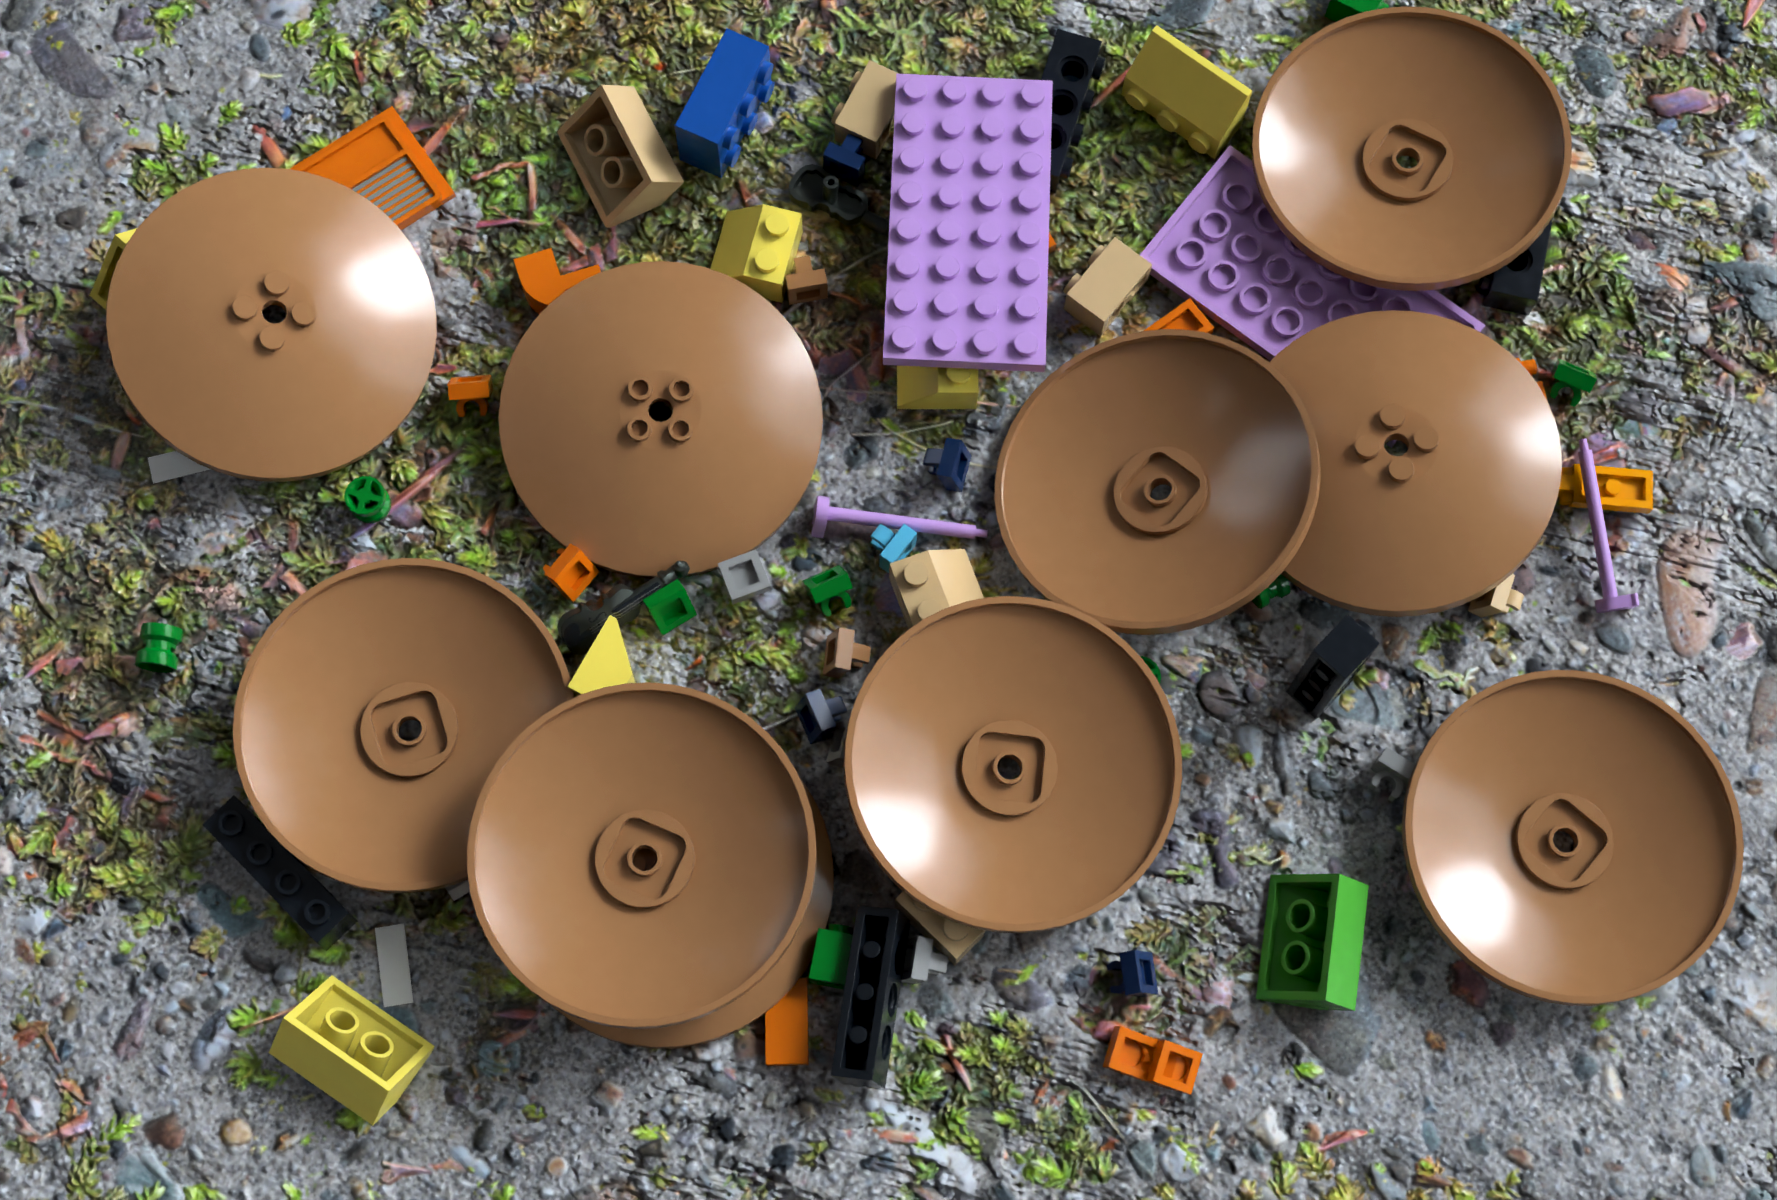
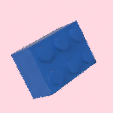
(725, 103)

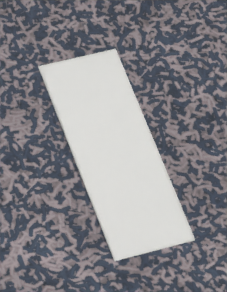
(172, 466)
(394, 965)

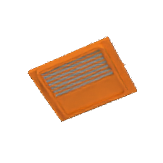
(385, 167)

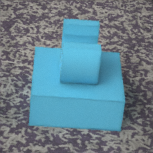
(893, 546)

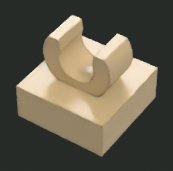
(1497, 600)

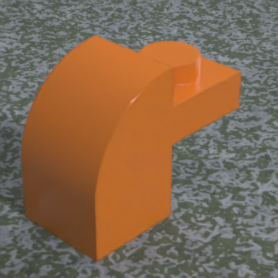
(542, 279)

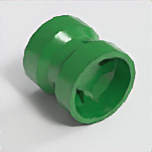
(160, 644)

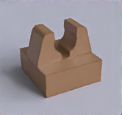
(806, 283)
(843, 653)

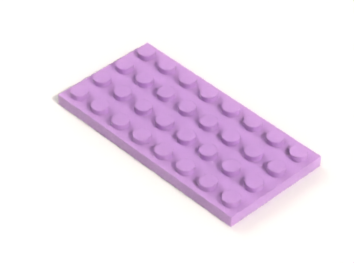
(969, 223)
(1252, 278)

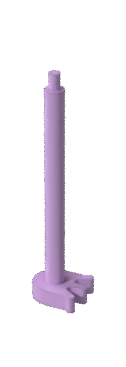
(824, 512)
(1610, 600)

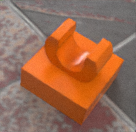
(470, 388)
(571, 572)

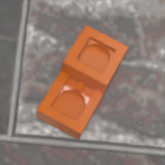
(1152, 1060)

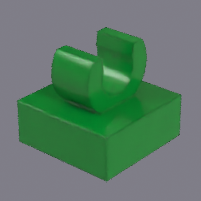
(1573, 377)
(828, 585)
(669, 607)

